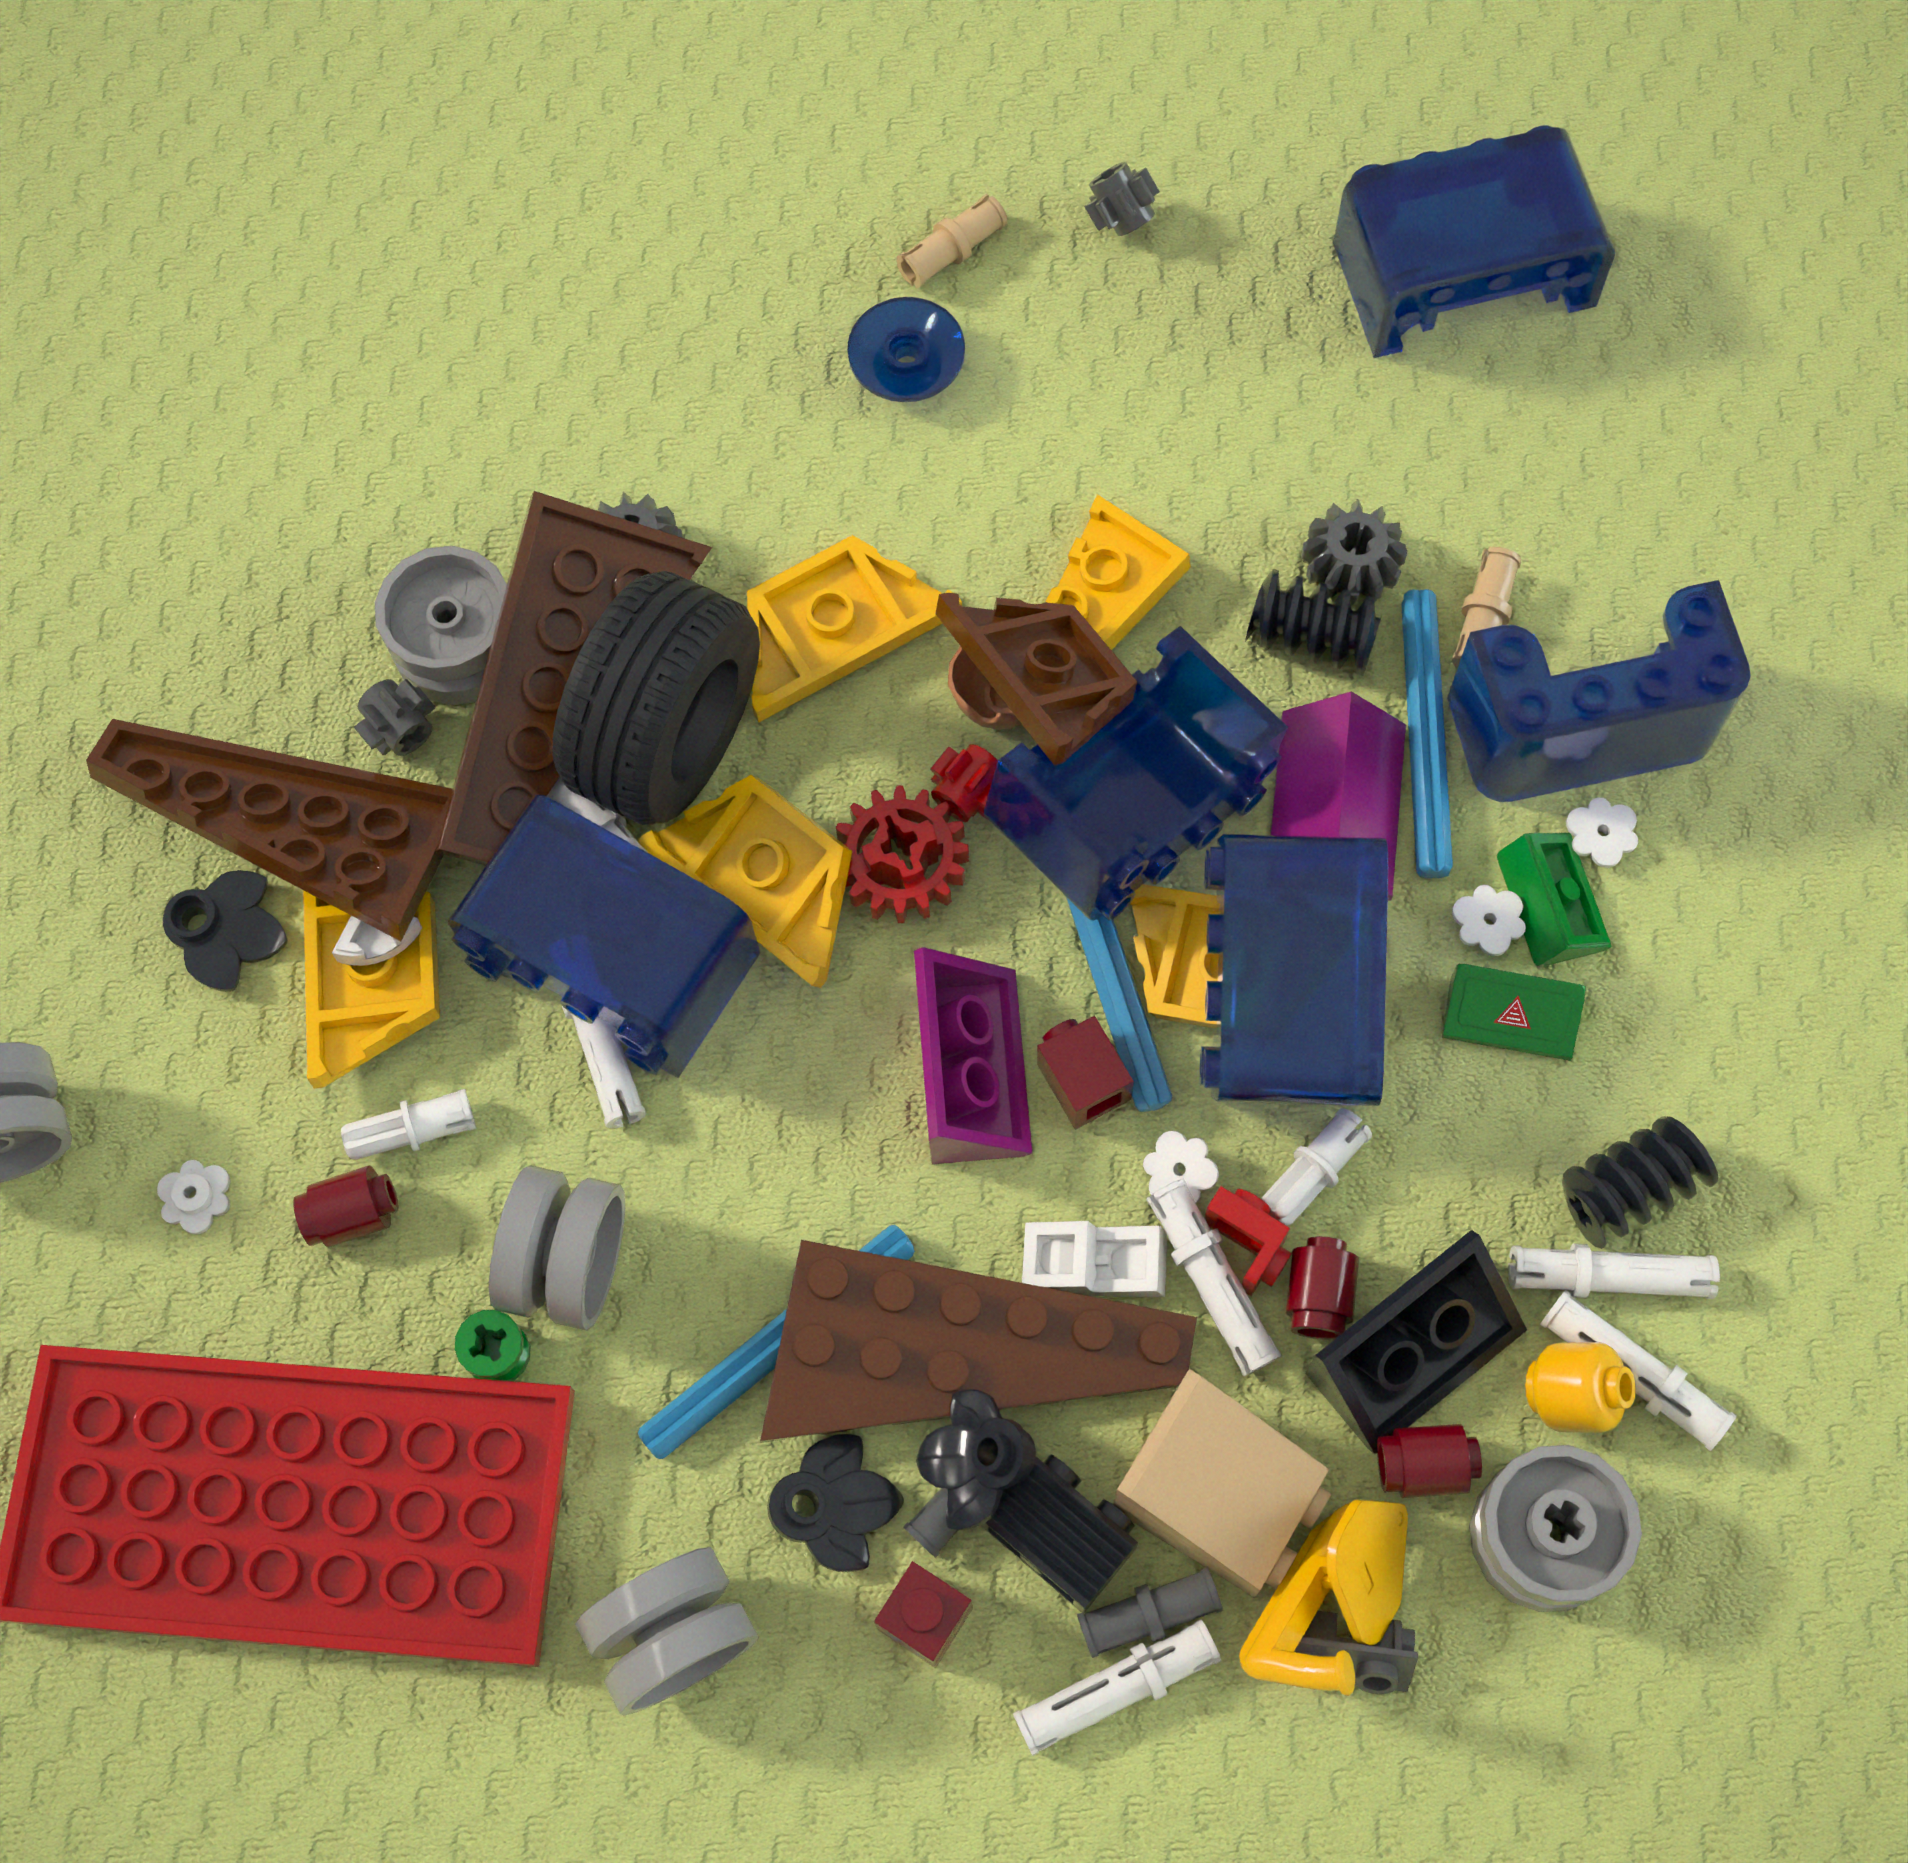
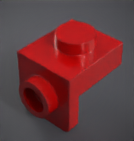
(1247, 1223)

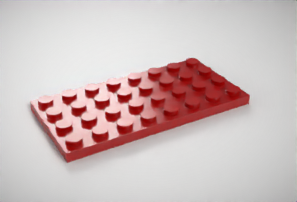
(286, 1505)

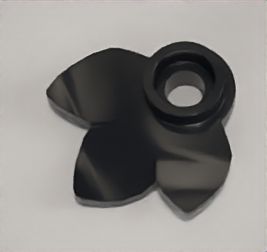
(233, 929)
(975, 1458)
(844, 1500)

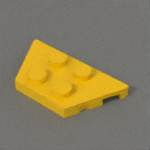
(833, 620)
(769, 864)
(1174, 951)
(363, 1008)

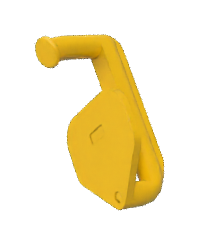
(1360, 1559)

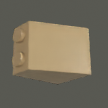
(1223, 1487)

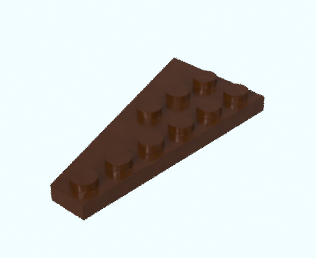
(558, 587)
(320, 825)
(898, 1337)

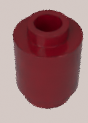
(345, 1207)
(1322, 1288)
(1428, 1461)

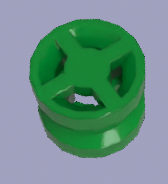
(501, 1358)

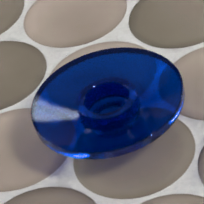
(900, 330)

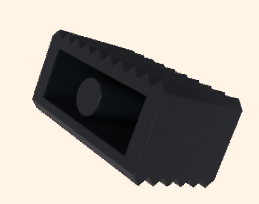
(1062, 1532)

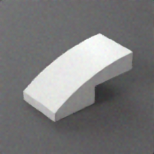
(1096, 1259)

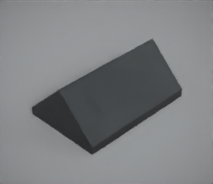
(1418, 1343)

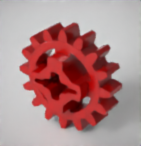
(920, 841)

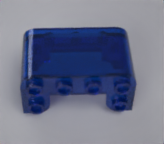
(1470, 232)
(1603, 722)
(1143, 784)
(606, 933)
(1297, 969)

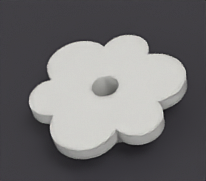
(1613, 821)
(1500, 908)
(1174, 1149)
(197, 1212)

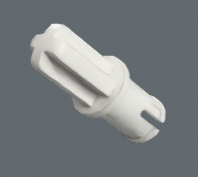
(408, 1125)
(1316, 1166)

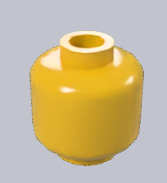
(1579, 1387)

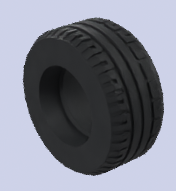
(655, 697)

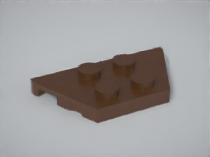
(1044, 668)

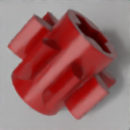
(964, 780)

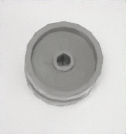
(440, 620)
(31, 1121)
(557, 1247)
(1595, 1521)
(666, 1630)

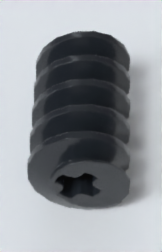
(1315, 622)
(1633, 1175)

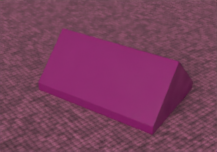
(1340, 773)
(971, 1059)

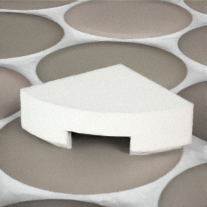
(366, 945)

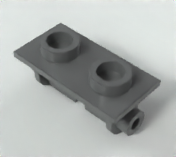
(1377, 1667)

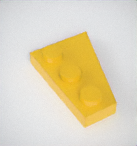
(1118, 571)

